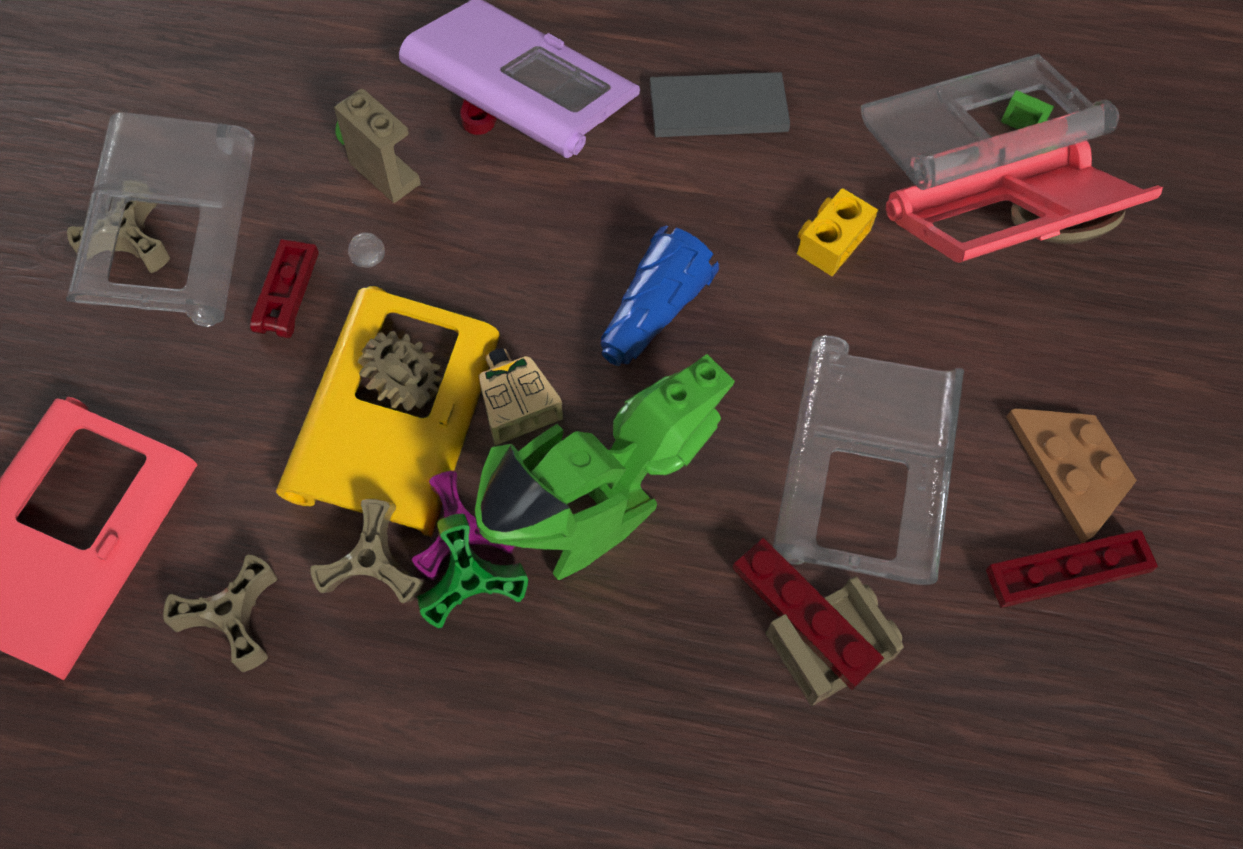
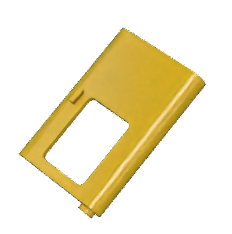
(377, 453)

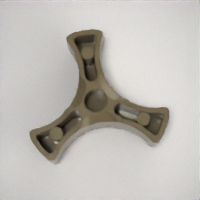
(131, 236)
(371, 557)
(227, 612)

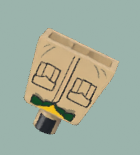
(517, 396)

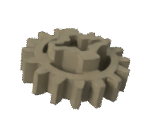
(399, 370)

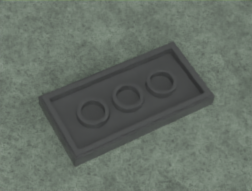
(719, 104)

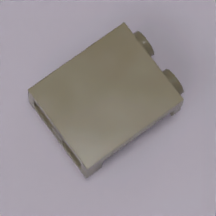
(369, 140)
(860, 608)

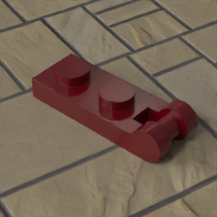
(284, 288)

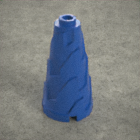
(664, 282)

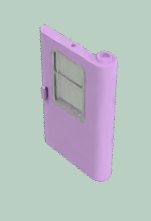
(517, 74)

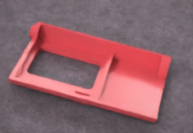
(1053, 186)
(55, 591)

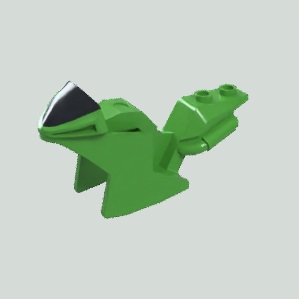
(655, 433)

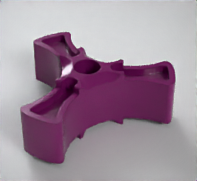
(433, 558)

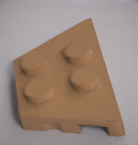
(1076, 464)

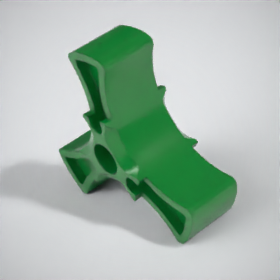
(467, 575)

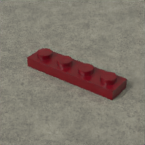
(1071, 568)
(809, 612)

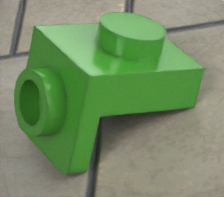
(1026, 111)

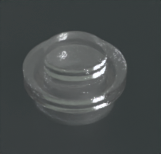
(366, 250)

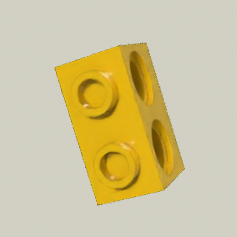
(842, 227)

